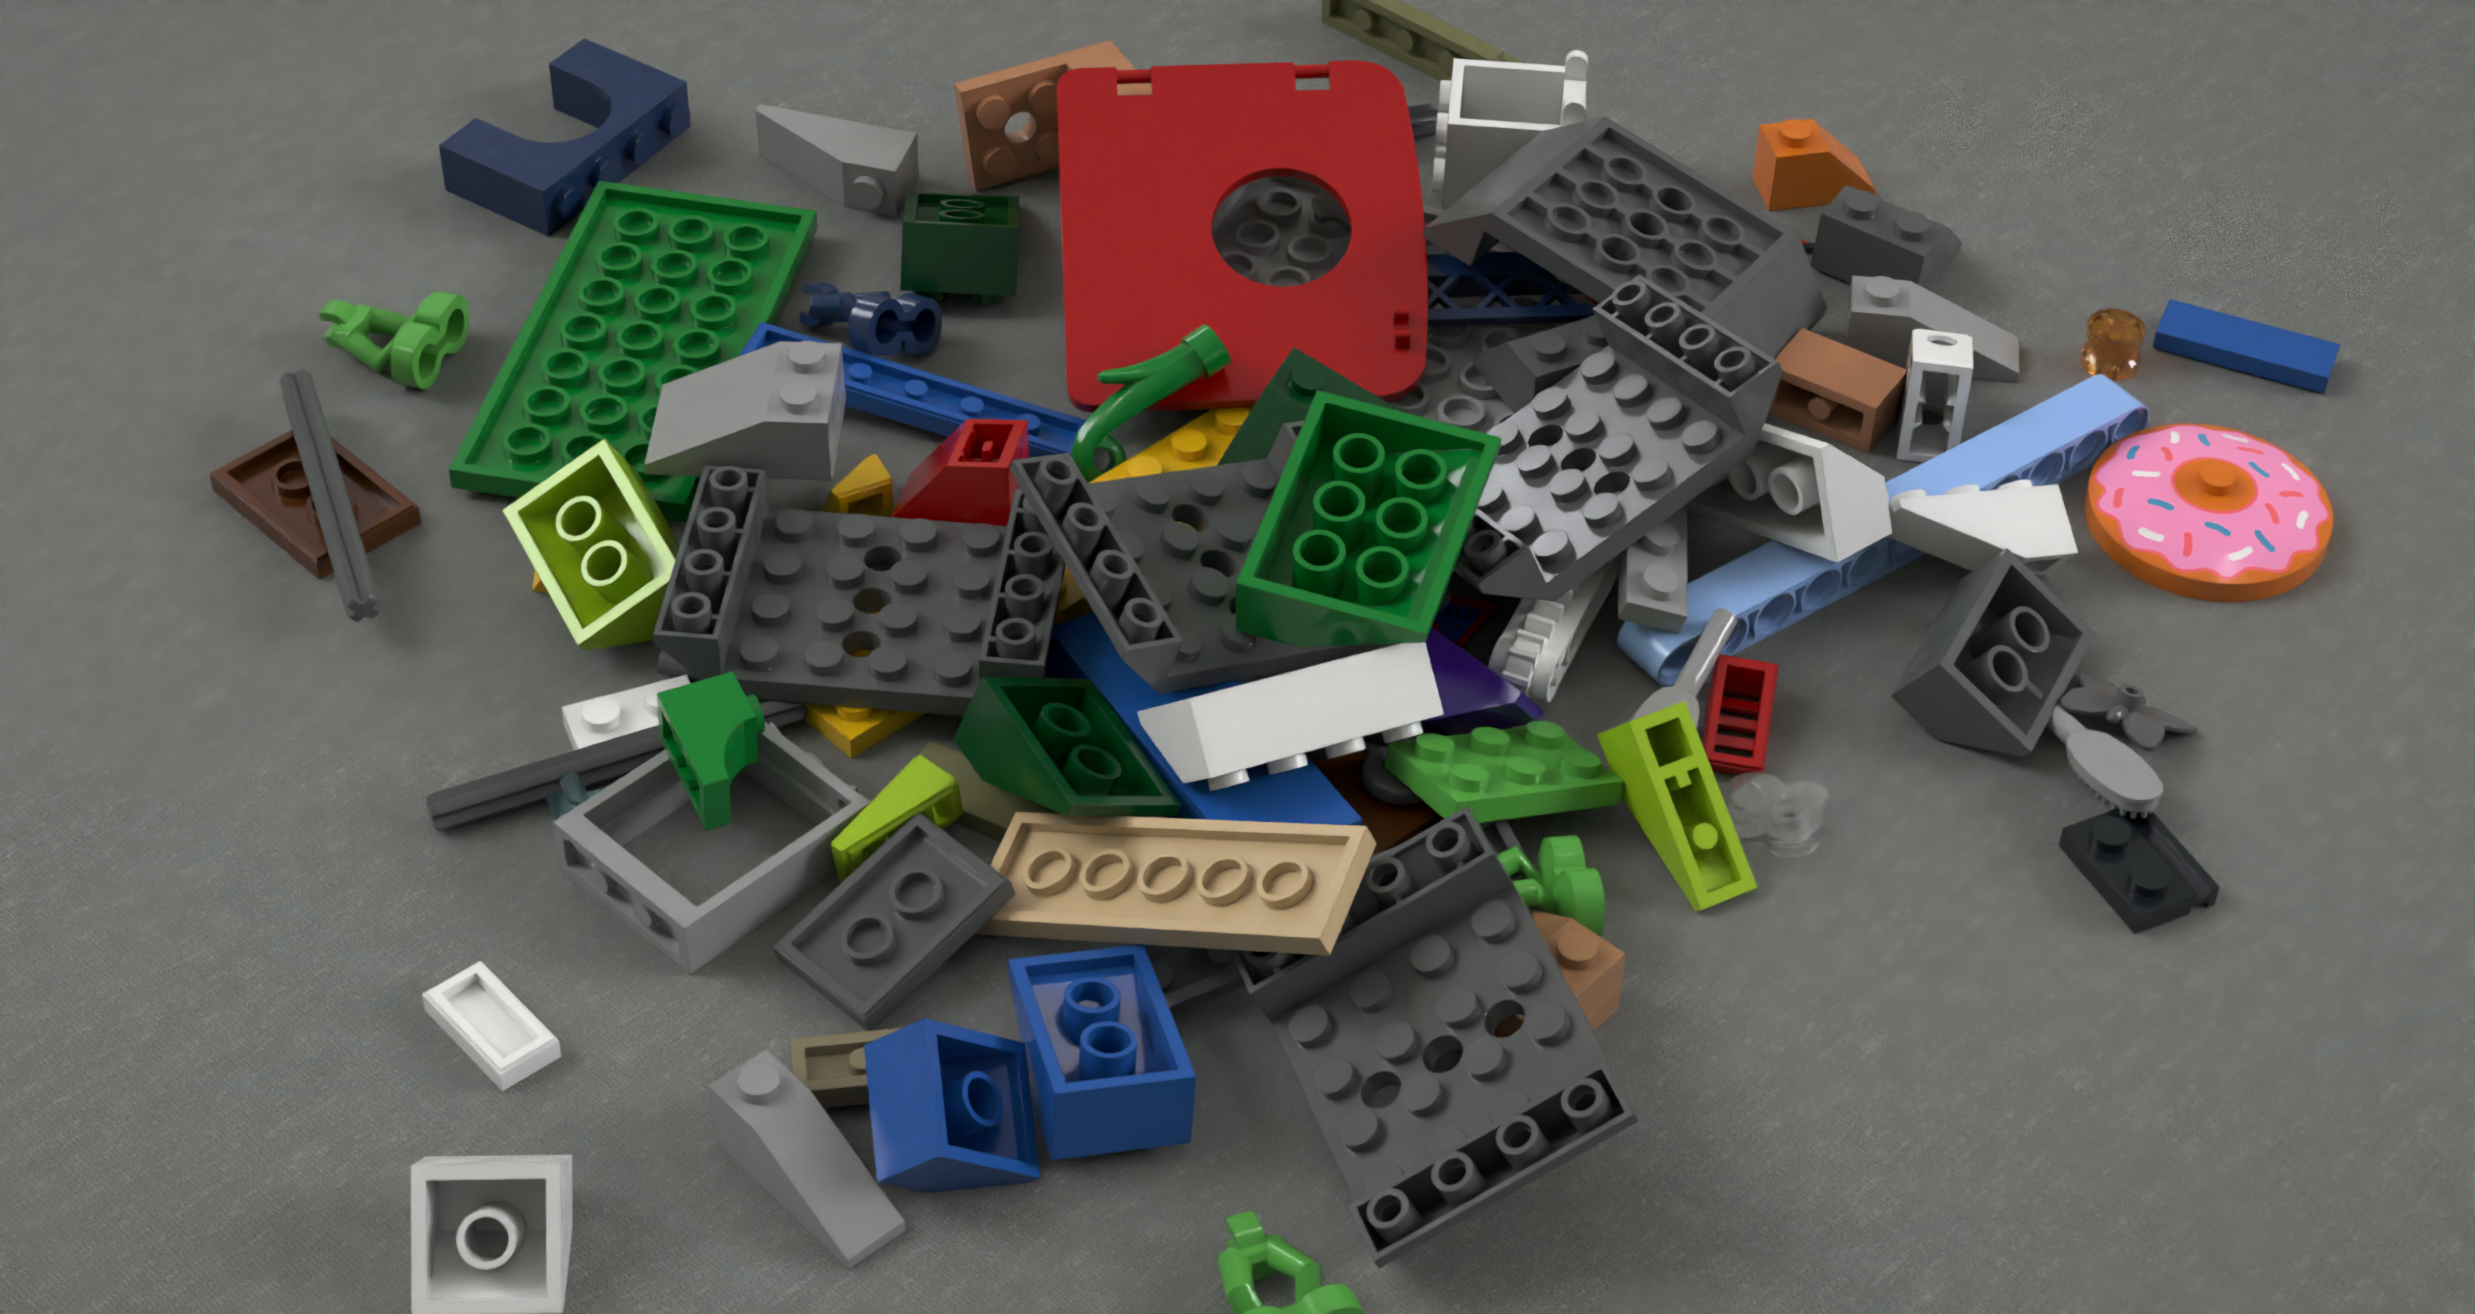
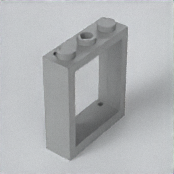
(592, 851)

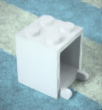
(1495, 111)

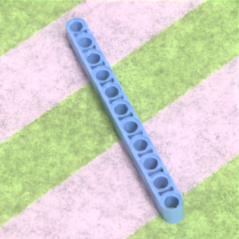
(1785, 584)

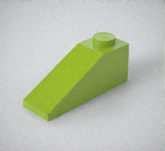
(1679, 803)

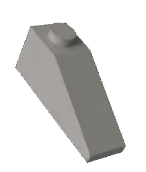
(841, 158)
(1887, 310)
(801, 1158)

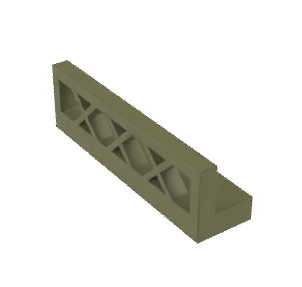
(1409, 35)

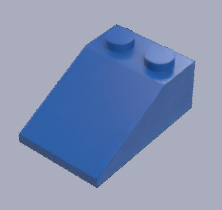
(1102, 1052)

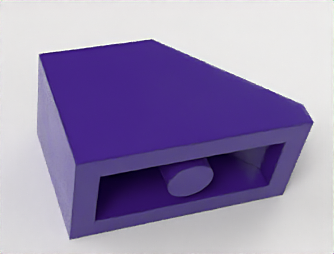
(1473, 693)

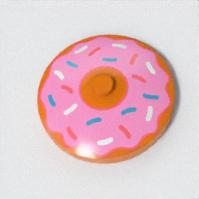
(2208, 512)

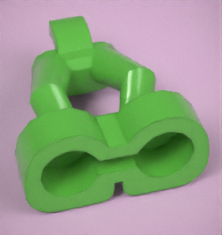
(418, 341)
(1560, 881)
(1257, 1256)

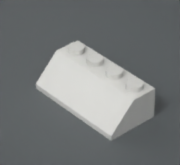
(1801, 496)
(1296, 713)

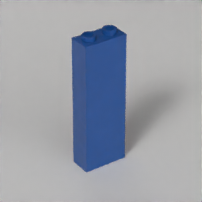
(1294, 796)

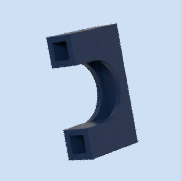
(551, 183)

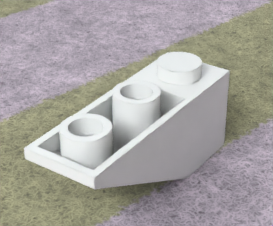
(1977, 525)

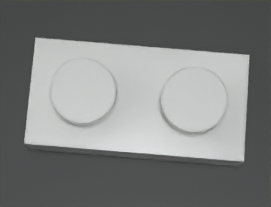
(615, 713)

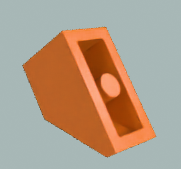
(1803, 166)

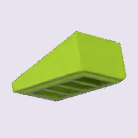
(916, 789)

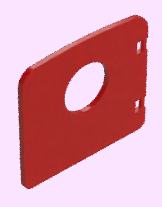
(1142, 204)

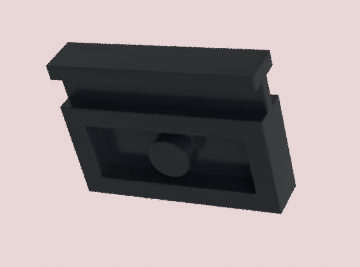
(2138, 868)

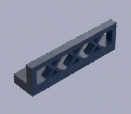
(1497, 278)

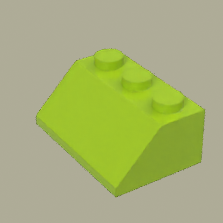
(598, 547)

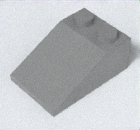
(757, 411)

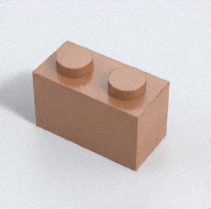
(1837, 390)

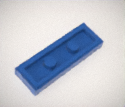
(2246, 346)

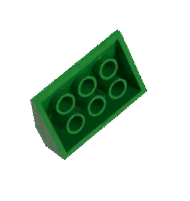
(1362, 527)

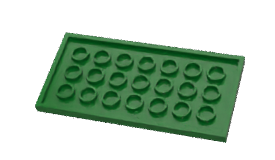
(634, 302)

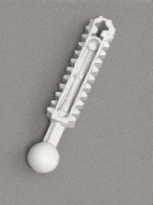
(1547, 635)

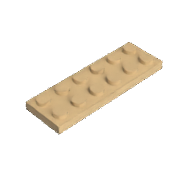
(1180, 881)

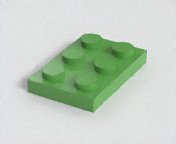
(1504, 772)

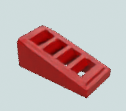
(1742, 678)

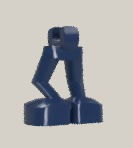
(876, 320)

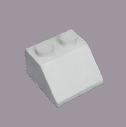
(490, 1234)

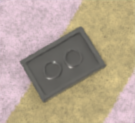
(894, 921)

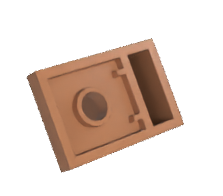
(993, 98)

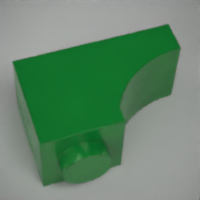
(709, 738)

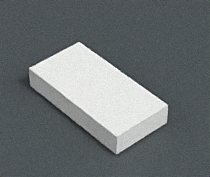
(491, 1025)

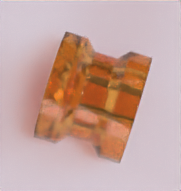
(2113, 343)

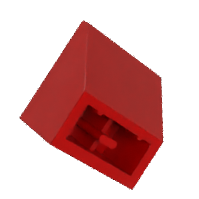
(968, 475)

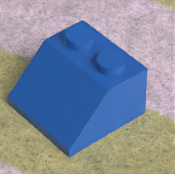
(950, 1109)

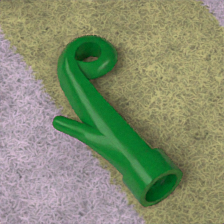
(1146, 384)

